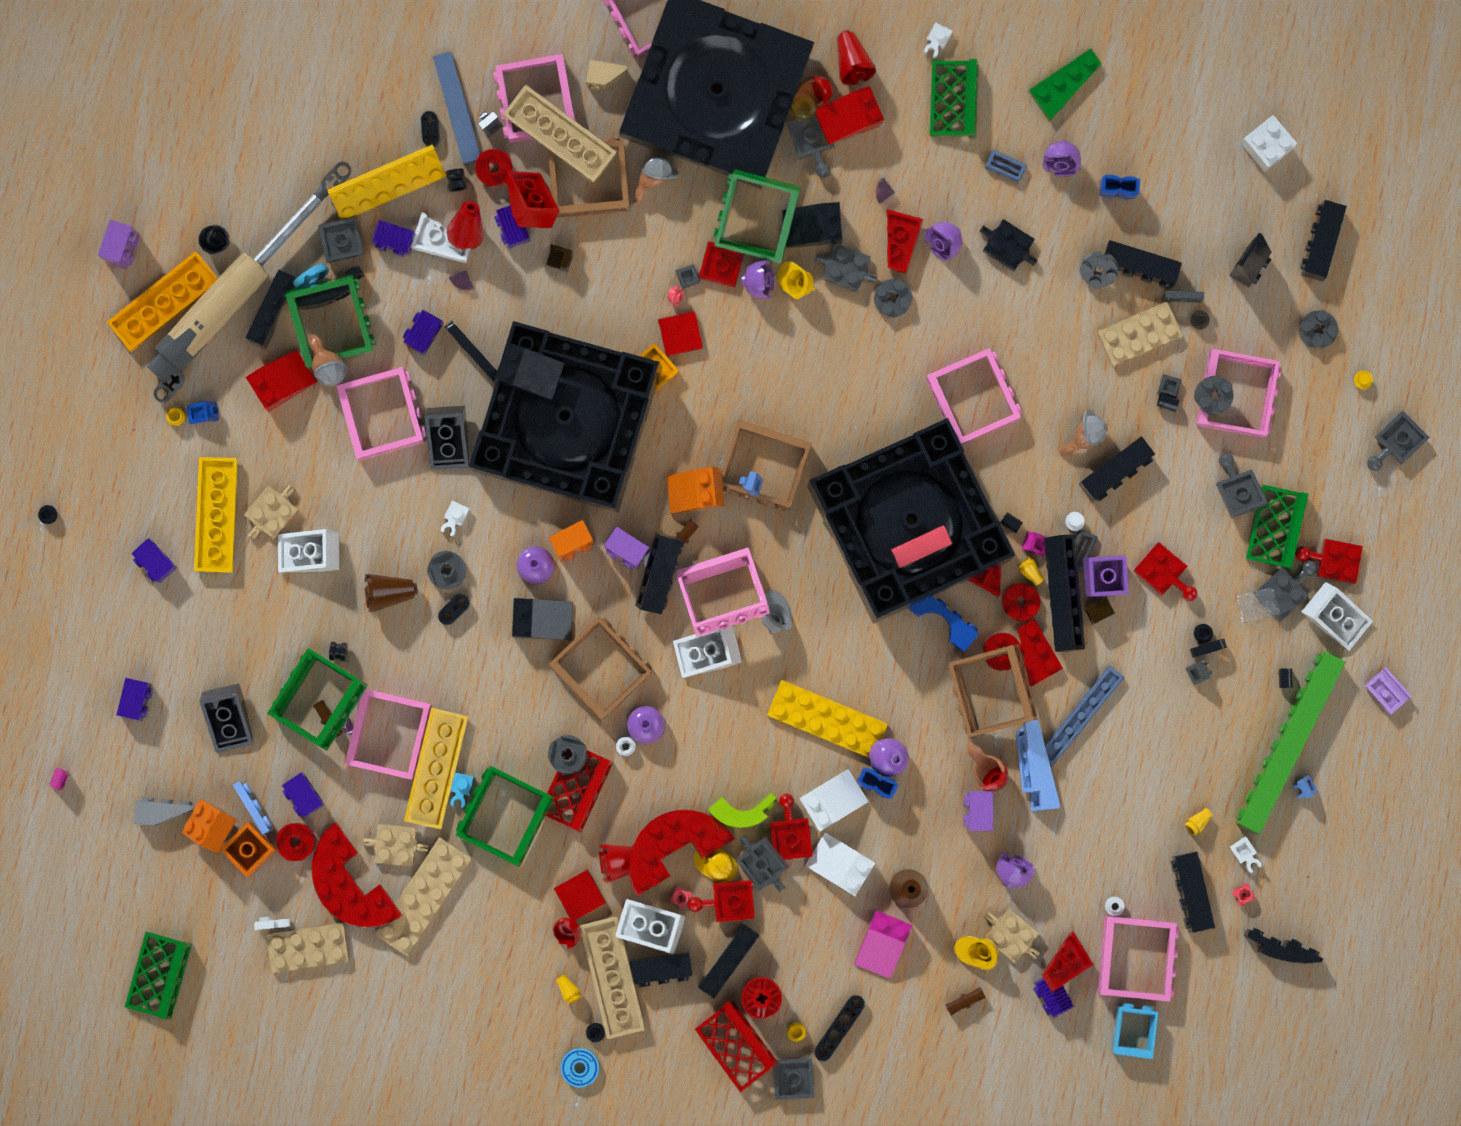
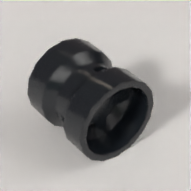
(456, 180)

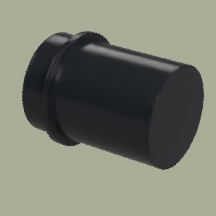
(1167, 402)
(1011, 522)
(1285, 678)

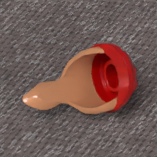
(817, 88)
(989, 770)

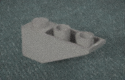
(154, 813)

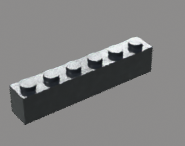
(1064, 593)

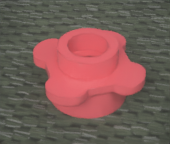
(675, 295)
(1244, 889)
(685, 897)

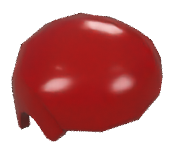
(567, 932)

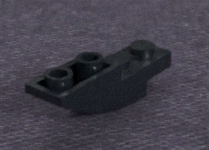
(328, 296)
(1290, 950)

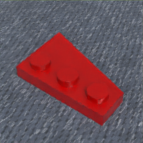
(902, 239)
(1037, 653)
(1067, 963)

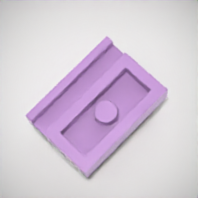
(1387, 691)

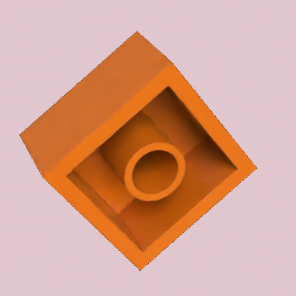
(571, 541)
(208, 825)
(248, 849)

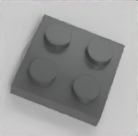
(341, 240)
(793, 1079)

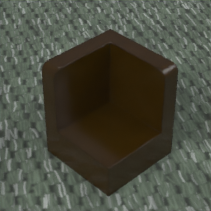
(559, 258)
(1099, 610)

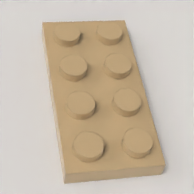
(1139, 334)
(307, 947)

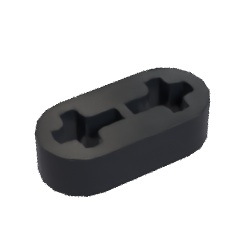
(434, 129)
(450, 606)
(1208, 648)

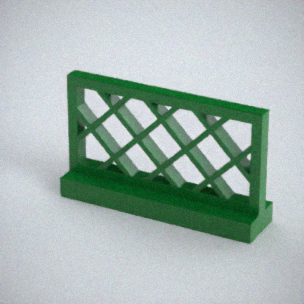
(970, 94)
(1293, 531)
(173, 981)

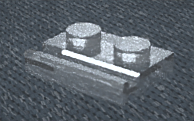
(1258, 605)

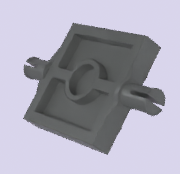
(846, 267)
(762, 863)

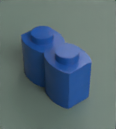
(1113, 186)
(882, 786)

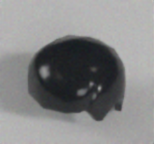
(214, 239)

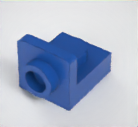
(203, 412)

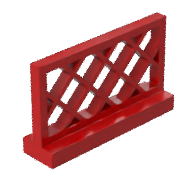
(588, 798)
(750, 1036)

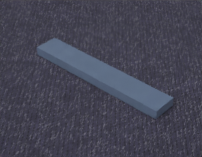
(456, 107)
(1082, 714)

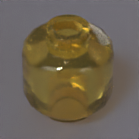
(803, 101)

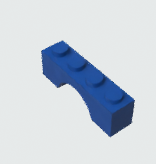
(960, 633)

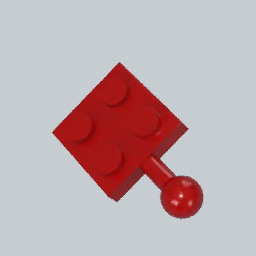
(1337, 560)
(1163, 569)
(791, 837)
(731, 901)

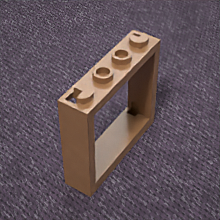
(593, 208)
(774, 436)
(618, 639)
(1021, 682)

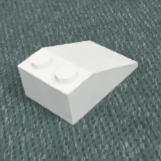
(308, 551)
(1337, 616)
(707, 652)
(833, 800)
(840, 864)
(650, 926)

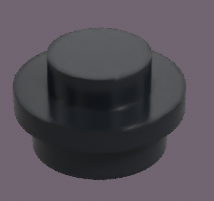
(47, 514)
(1203, 633)
(595, 1032)

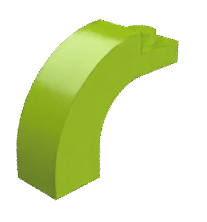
(741, 819)

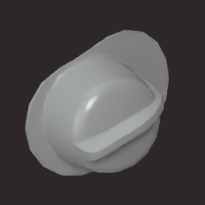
(779, 615)

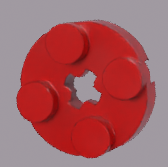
(482, 167)
(1012, 595)
(999, 641)
(306, 839)

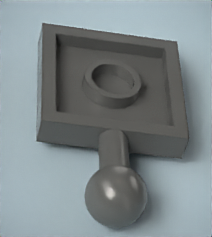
(809, 141)
(1400, 439)
(1239, 492)
(1287, 588)

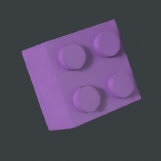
(119, 244)
(626, 548)
(1105, 575)
(979, 811)

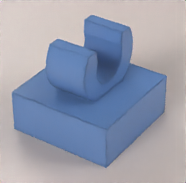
(752, 483)
(1307, 786)

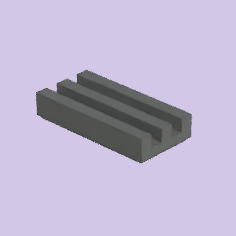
(1183, 296)
(1087, 535)

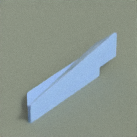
(1035, 768)

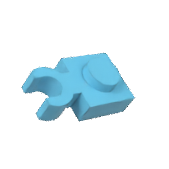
(462, 786)

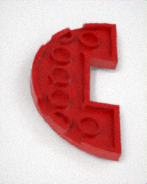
(667, 835)
(340, 891)

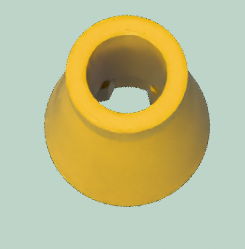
(1030, 570)
(1198, 822)
(568, 990)

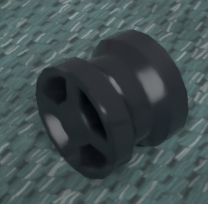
(338, 651)

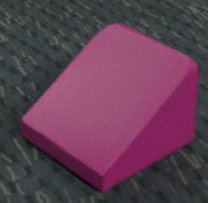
(1034, 543)
(59, 779)

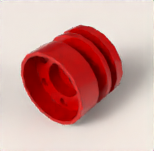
(751, 992)

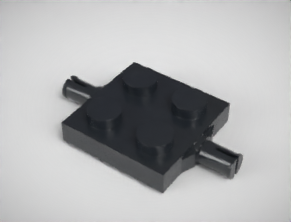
(1008, 245)

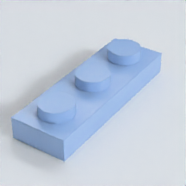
(253, 807)

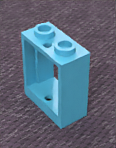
(1131, 1051)

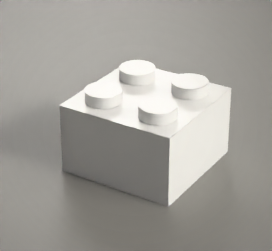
(1268, 143)

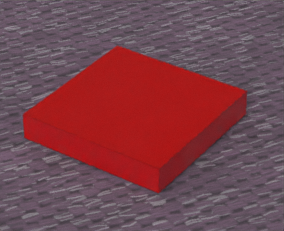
(721, 265)
(680, 334)
(579, 895)

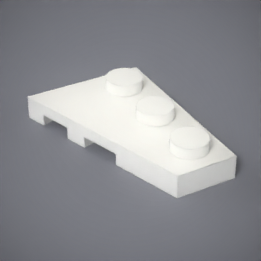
(432, 239)

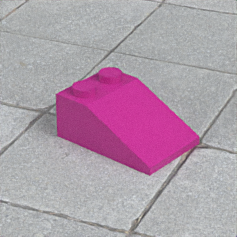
(883, 944)

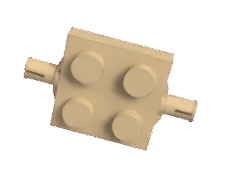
(271, 512)
(395, 844)
(1012, 935)

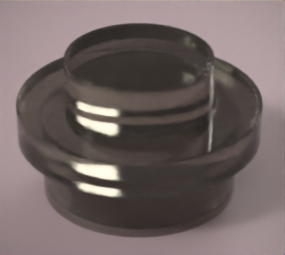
(1199, 320)

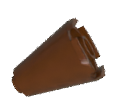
(387, 591)
(900, 884)

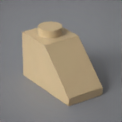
(603, 74)

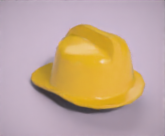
(795, 280)
(717, 866)
(977, 952)

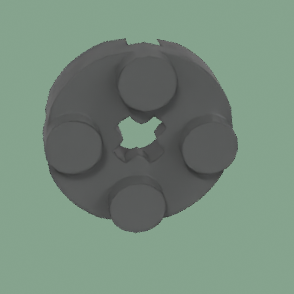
(1099, 279)
(887, 307)
(1317, 340)
(1223, 389)
(456, 575)
(561, 745)

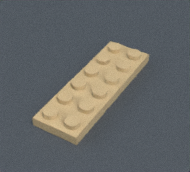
(559, 134)
(424, 895)
(612, 978)

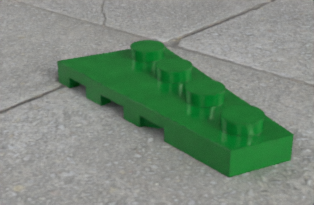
(1059, 87)

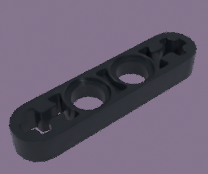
(474, 353)
(841, 1029)

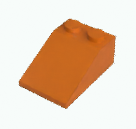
(695, 490)

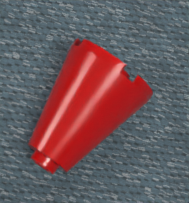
(853, 60)
(466, 227)
(614, 861)

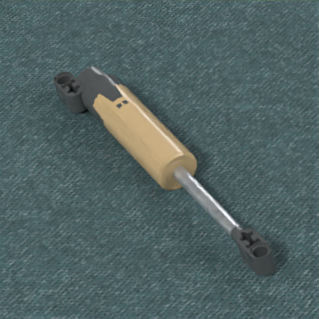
(225, 298)

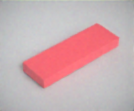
(921, 546)

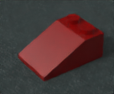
(849, 115)
(531, 200)
(281, 380)

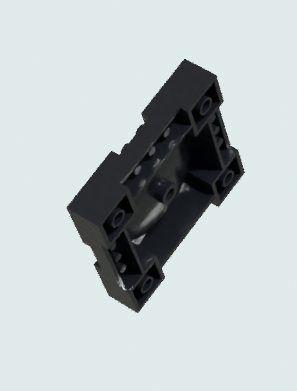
(707, 48)
(590, 451)
(916, 478)

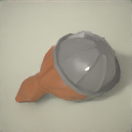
(654, 173)
(326, 365)
(1088, 433)

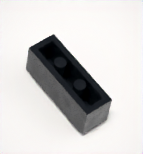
(661, 969)

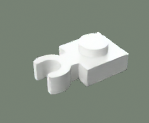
(938, 38)
(455, 515)
(1244, 852)
(266, 923)

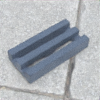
(1001, 172)

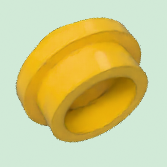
(1363, 379)
(175, 416)
(796, 1032)

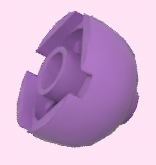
(1062, 158)
(945, 240)
(759, 280)
(535, 565)
(646, 725)
(888, 757)
(1014, 871)

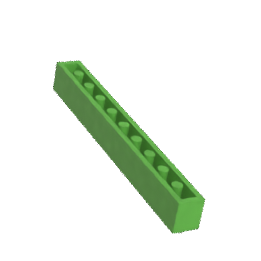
(1290, 742)

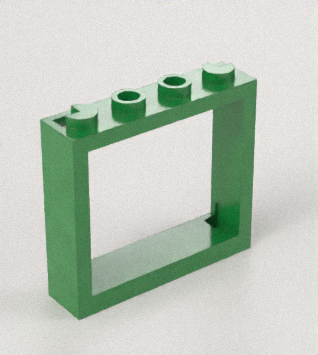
(723, 216)
(359, 305)
(340, 713)
(535, 823)

